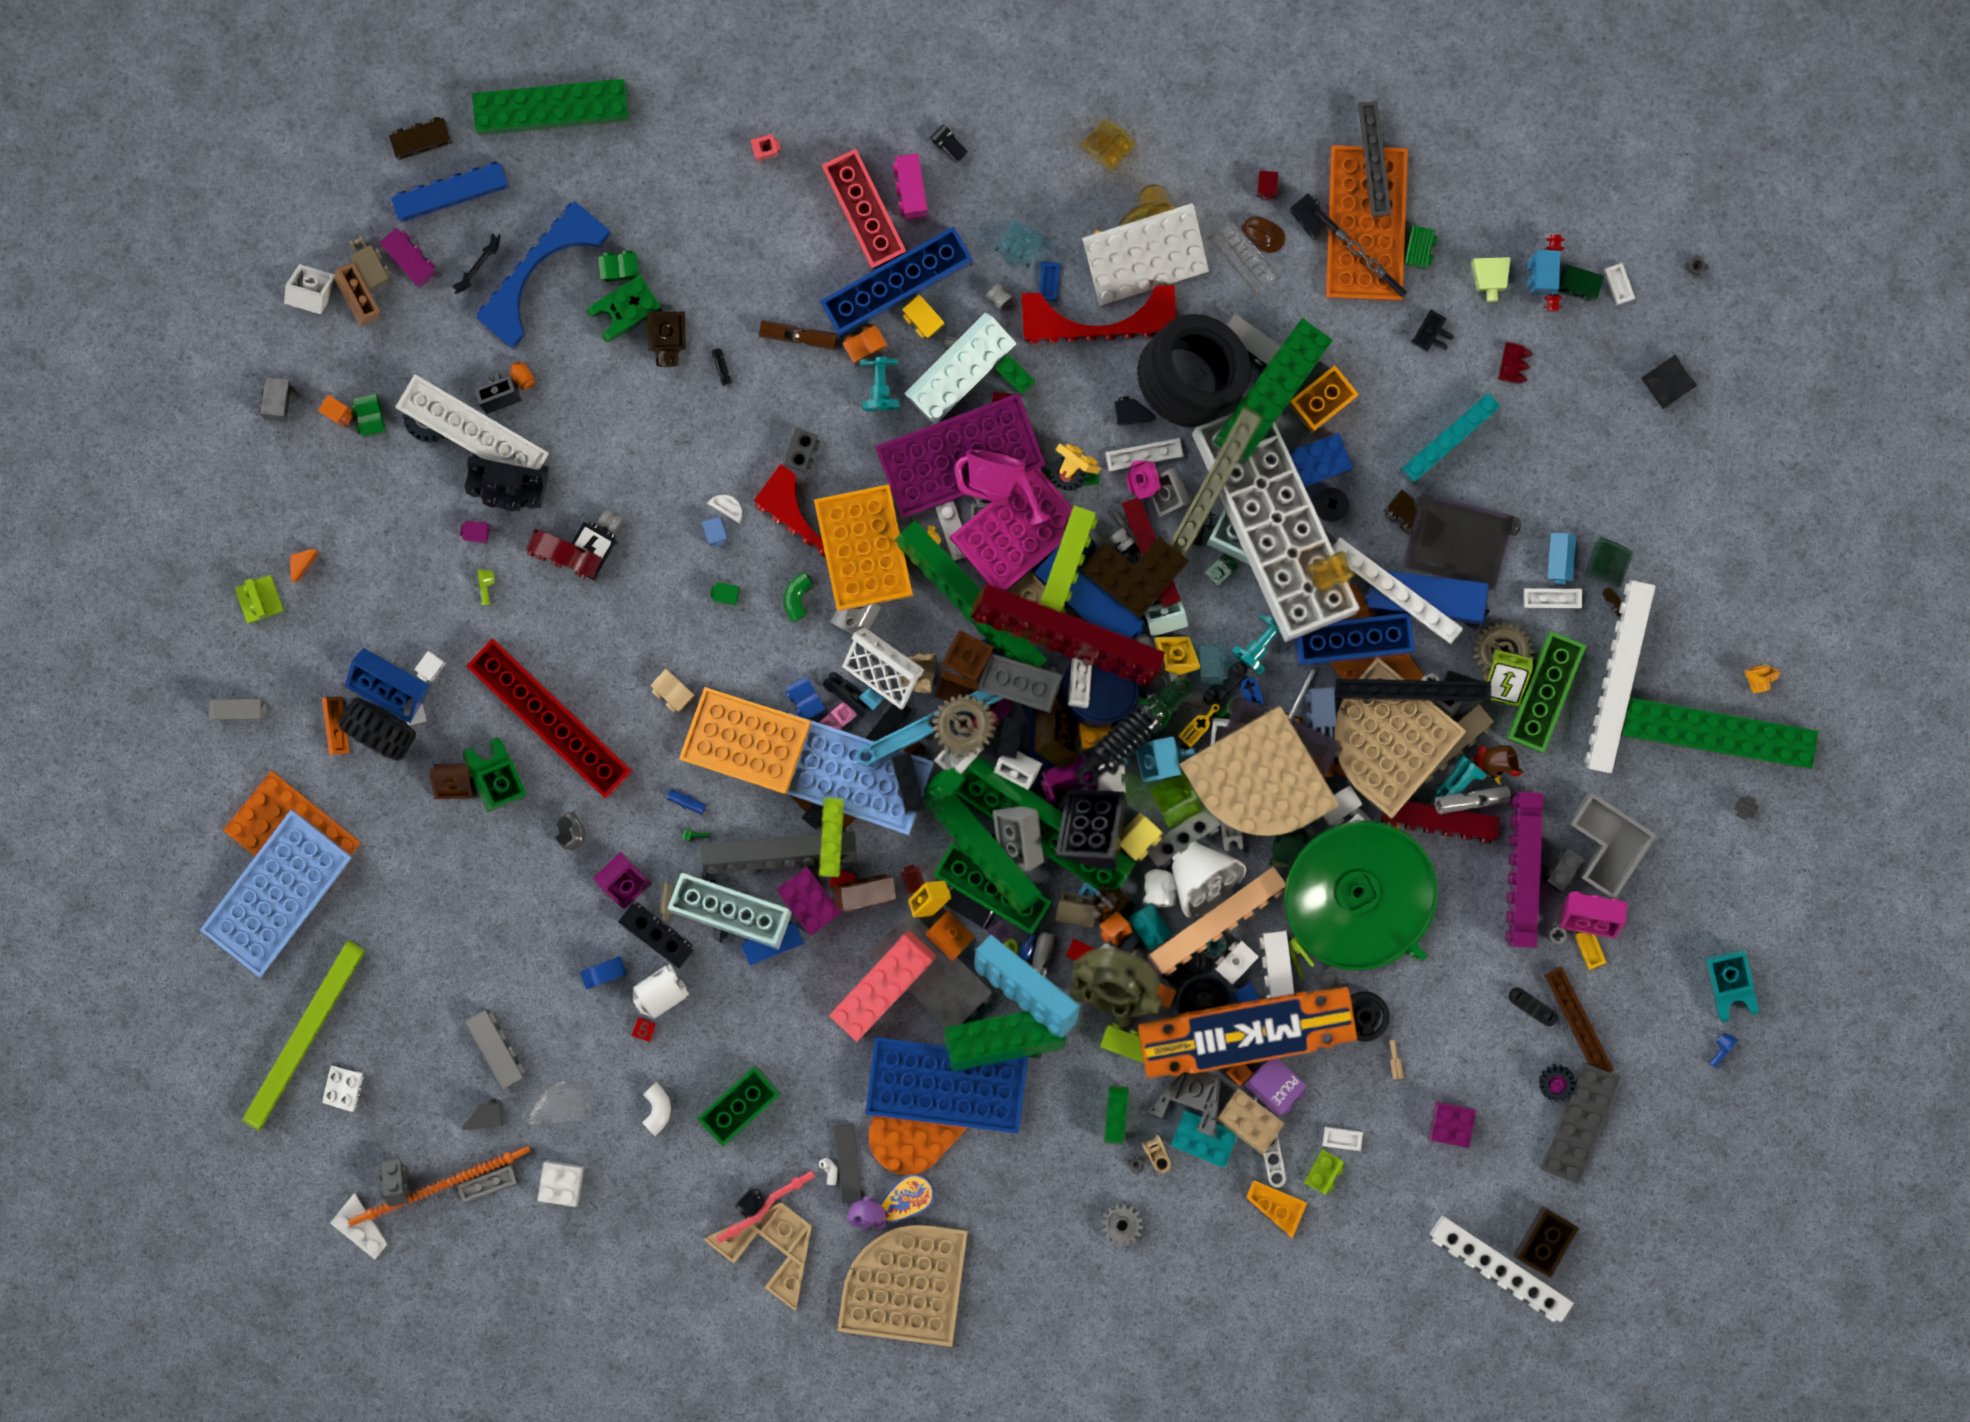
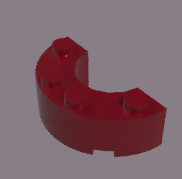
(560, 552)

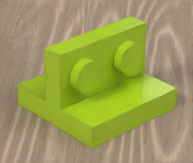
(259, 599)

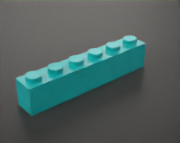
(1450, 438)

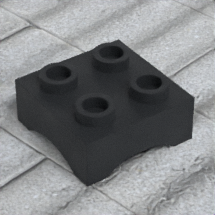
(1669, 381)

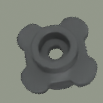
(1702, 266)

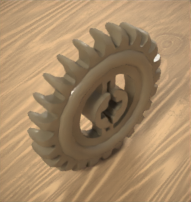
(1487, 641)
(978, 736)

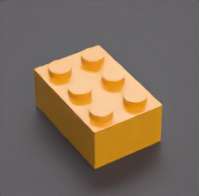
(1323, 399)

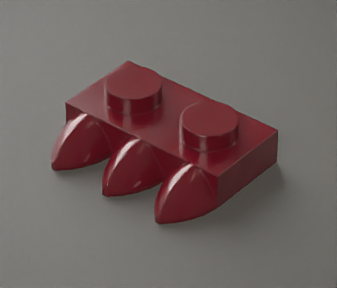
(1513, 363)

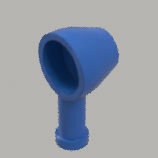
(1725, 1043)

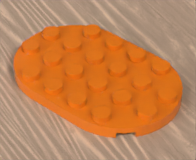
(909, 1144)

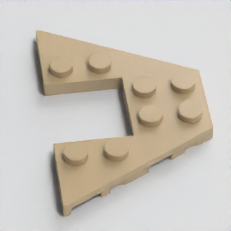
(787, 1233)

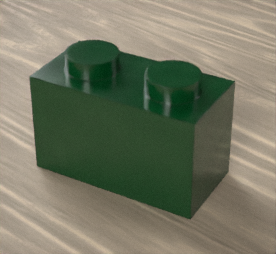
(1581, 283)

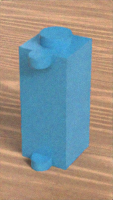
(1561, 557)

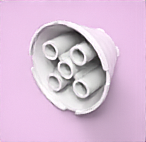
(1204, 878)

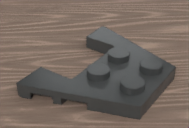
(1194, 1091)

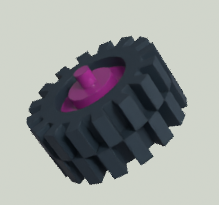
(1557, 1082)

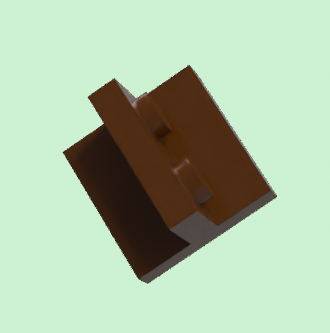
(967, 655)
(451, 781)

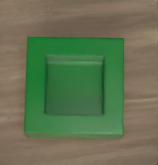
(1416, 952)

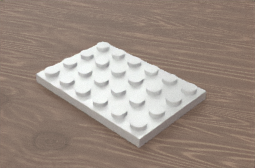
(1145, 254)

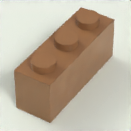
(356, 294)

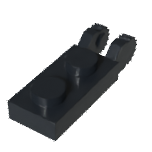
(846, 692)

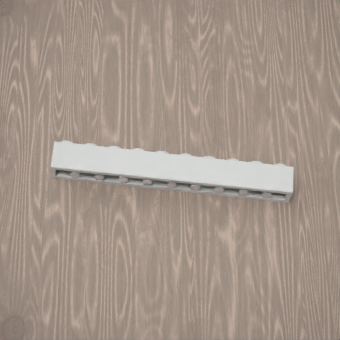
(1620, 676)

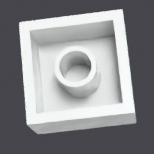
(560, 1183)

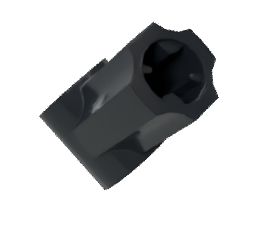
(946, 140)

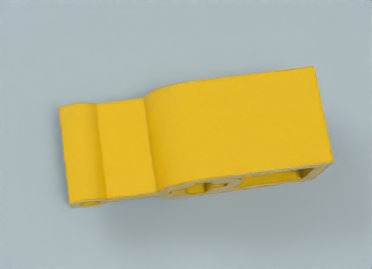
(1193, 726)

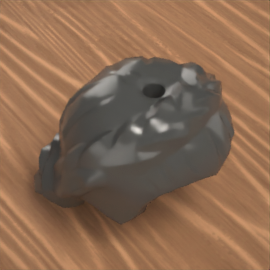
(570, 831)

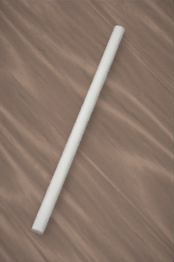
(1302, 693)

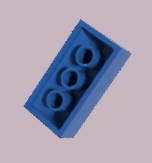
(385, 684)

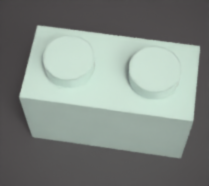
(1166, 619)

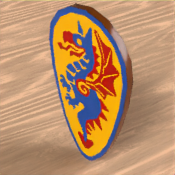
(908, 1197)

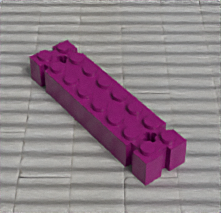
(1525, 869)

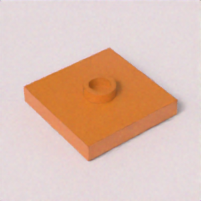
(950, 935)

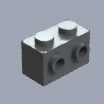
(1563, 870)
(394, 1182)

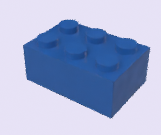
(1321, 460)

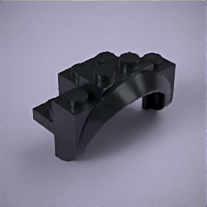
(504, 484)

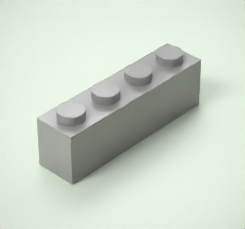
(1256, 343)
(495, 1049)

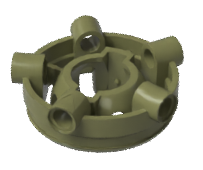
(1119, 991)

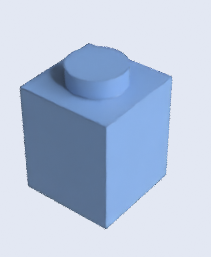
(715, 531)

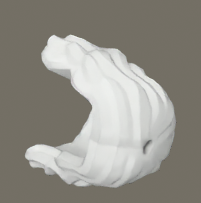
(1160, 888)

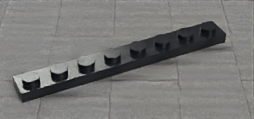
(1413, 690)
(887, 725)

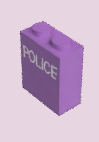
(1276, 1086)

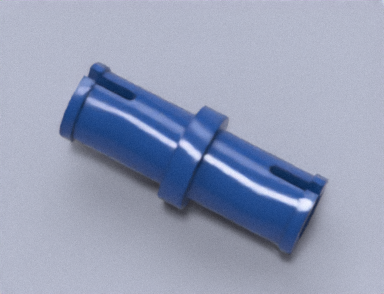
(686, 801)

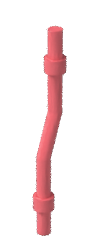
(795, 1183)

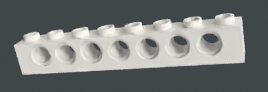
(1561, 1304)

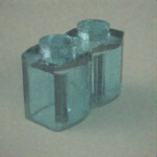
(1212, 666)

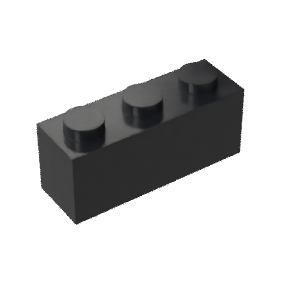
(908, 783)

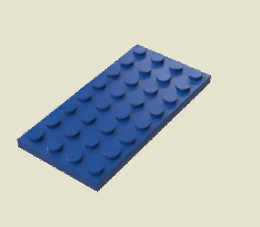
(918, 1085)

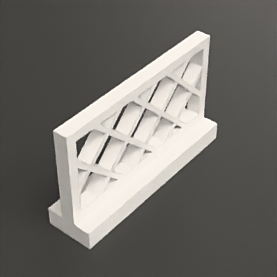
(887, 656)

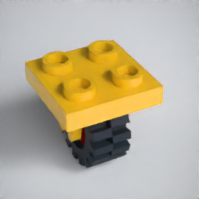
(1071, 469)

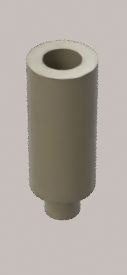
(666, 895)

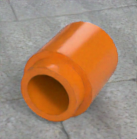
(522, 375)

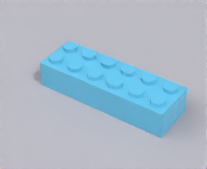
(1026, 986)

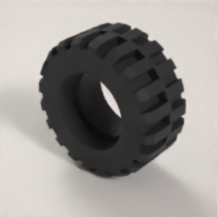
(377, 729)

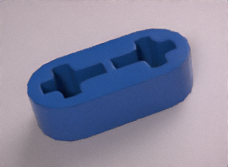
(1256, 691)

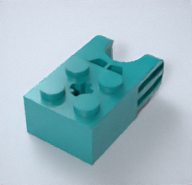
(1733, 988)

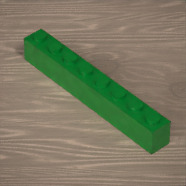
(984, 851)

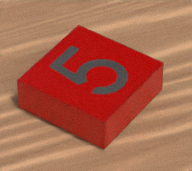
(643, 1029)

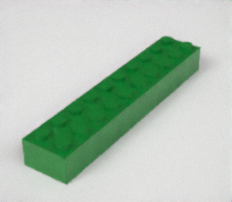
(1720, 733)
(993, 792)

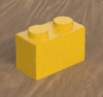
(923, 318)
(929, 899)

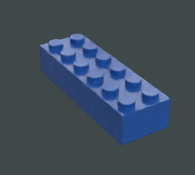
(1356, 640)

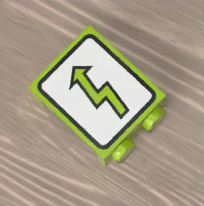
(1509, 677)

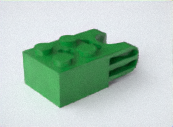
(619, 306)
(494, 772)

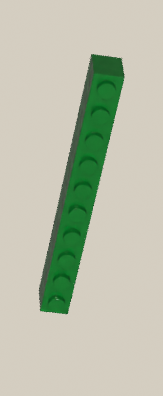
(961, 592)

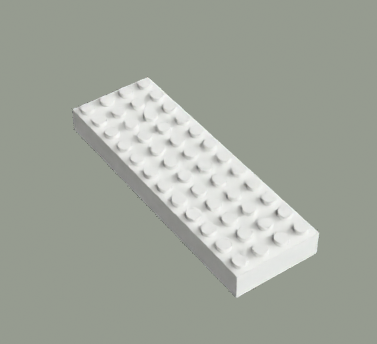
(1278, 533)

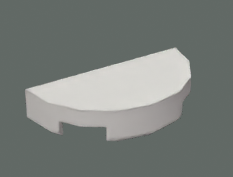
(728, 506)

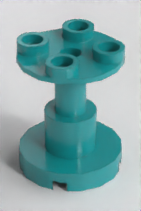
(880, 391)
(1256, 649)

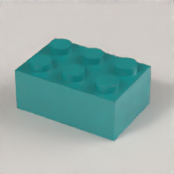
(1205, 1147)

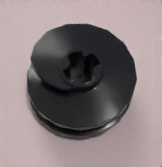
(1341, 507)

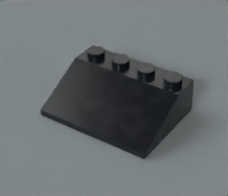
(1092, 827)

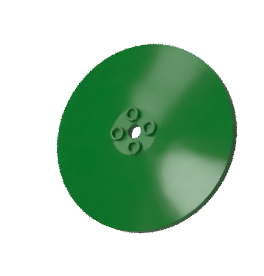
(1366, 927)

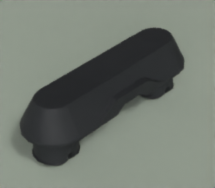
(1217, 692)
(1533, 1006)

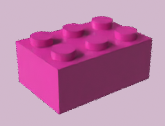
(910, 186)
(1593, 914)

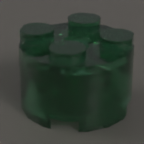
(1286, 850)

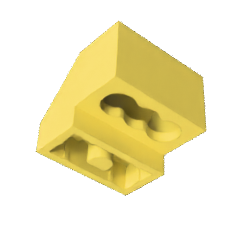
(1139, 837)

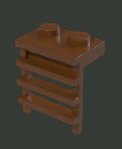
(953, 685)

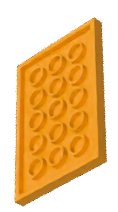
(860, 548)
(745, 740)

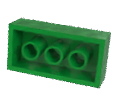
(739, 1105)

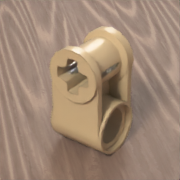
(1156, 1153)

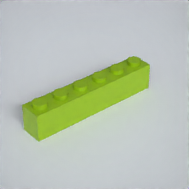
(1068, 558)

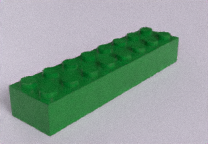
(550, 107)
(1279, 382)

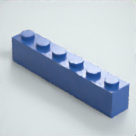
(450, 192)

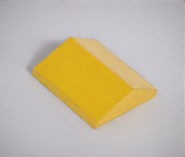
(1179, 654)

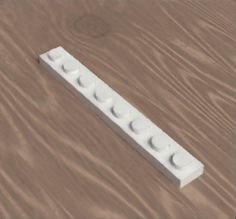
(1398, 592)

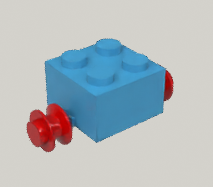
(1544, 273)

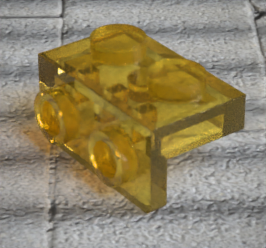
(1330, 571)

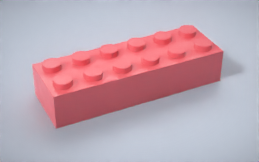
(863, 209)
(882, 985)

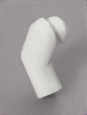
(831, 1169)

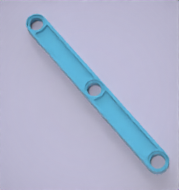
(913, 733)

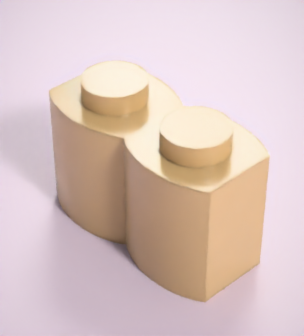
(672, 691)

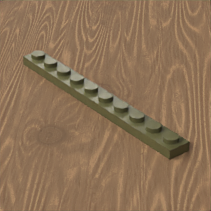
(1215, 481)

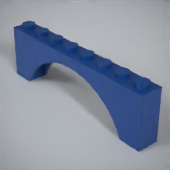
(573, 229)

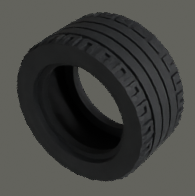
(1217, 347)

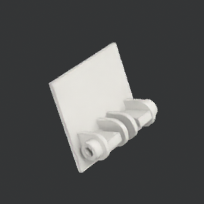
(342, 1088)

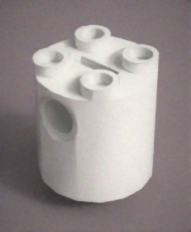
(659, 992)

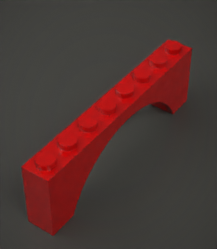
(1044, 323)
(780, 501)

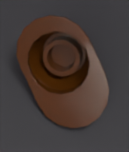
(1264, 234)

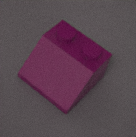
(622, 880)

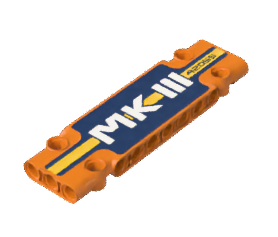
(1247, 1032)

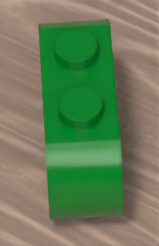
(1116, 1114)

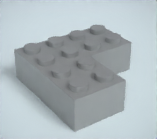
(1619, 840)

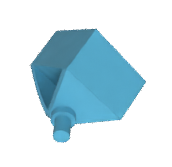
(1161, 759)

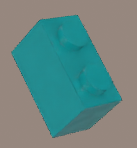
(1150, 926)

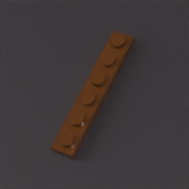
(1577, 1019)

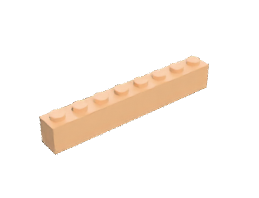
(1216, 921)

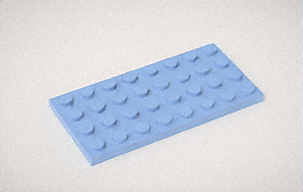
(870, 792)
(276, 893)

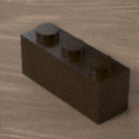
(420, 138)

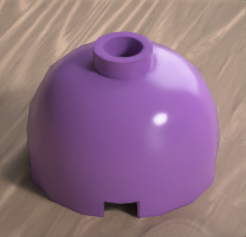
(867, 1214)

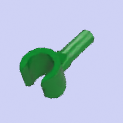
(1223, 713)
(687, 835)

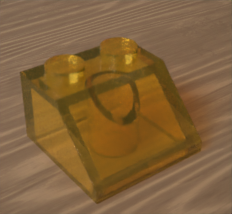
(1108, 144)

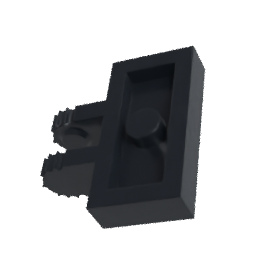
(1429, 330)

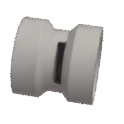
(998, 296)
(610, 521)
(1121, 540)

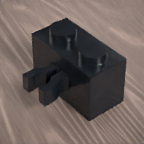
(497, 393)

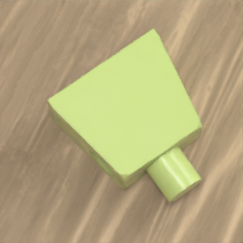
(1491, 275)

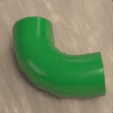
(793, 596)

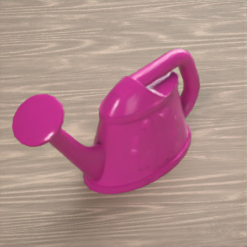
(993, 478)

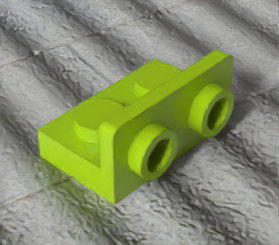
(1324, 1172)

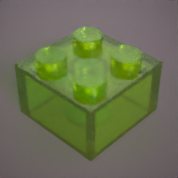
(1176, 799)

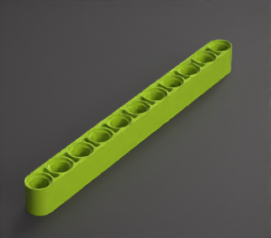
(303, 1035)

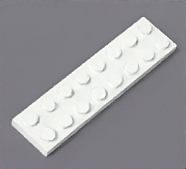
(467, 426)

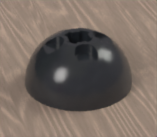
(1217, 993)

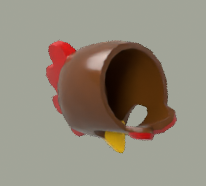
(1497, 761)

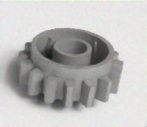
(1116, 1215)

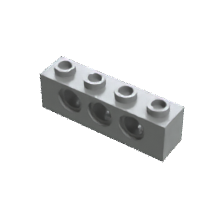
(1211, 826)

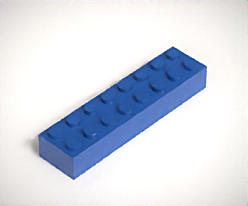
(896, 281)

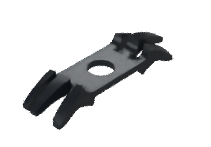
(492, 248)

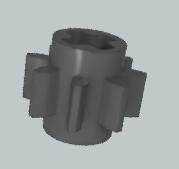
(1746, 807)

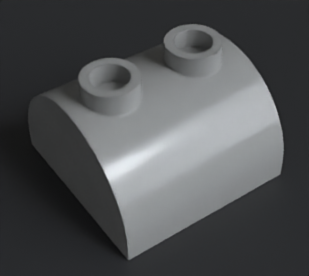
(1172, 493)
(856, 618)

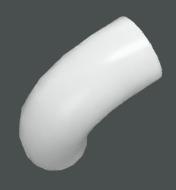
(660, 1108)

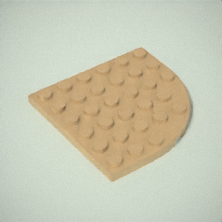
(1391, 743)
(1261, 778)
(906, 1285)

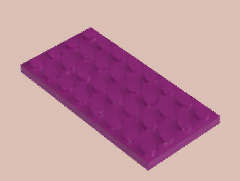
(923, 461)

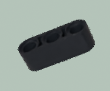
(969, 908)

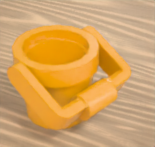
(1761, 677)

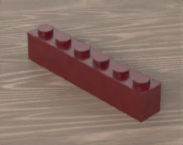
(1460, 823)

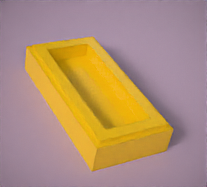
(1590, 950)

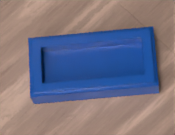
(1049, 280)

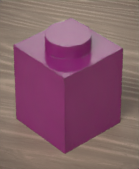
(475, 532)

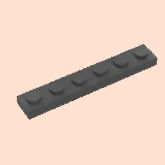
(1374, 158)

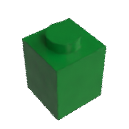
(725, 593)

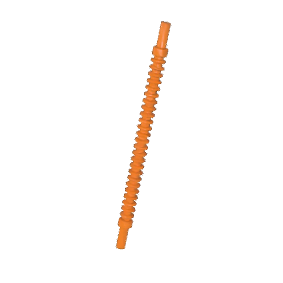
(424, 1192)

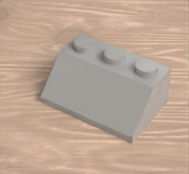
(1019, 835)

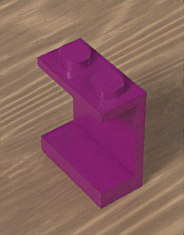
(1058, 780)

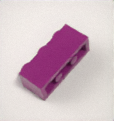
(408, 257)

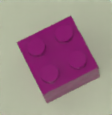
(1452, 1124)

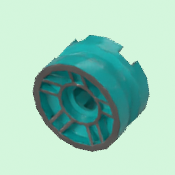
(1220, 949)

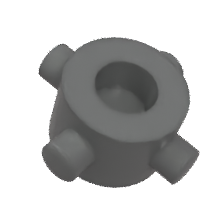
(1135, 1164)

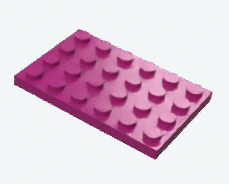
(1001, 537)

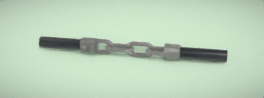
(1380, 271)

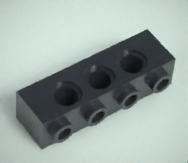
(629, 921)

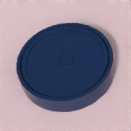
(1108, 698)

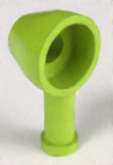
(485, 579)

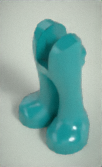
(1464, 768)

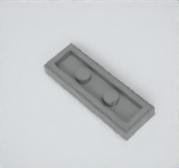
(487, 1183)

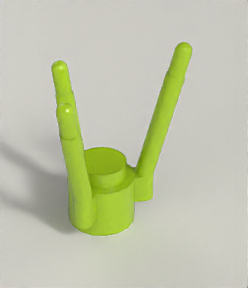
(1295, 946)

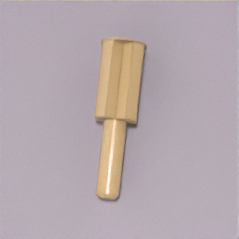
(1395, 1062)

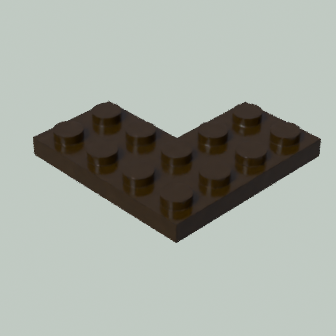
(1139, 584)

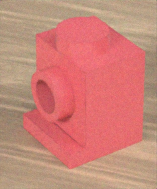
(759, 143)

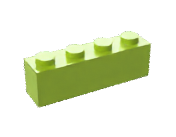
(831, 836)
(1124, 1043)

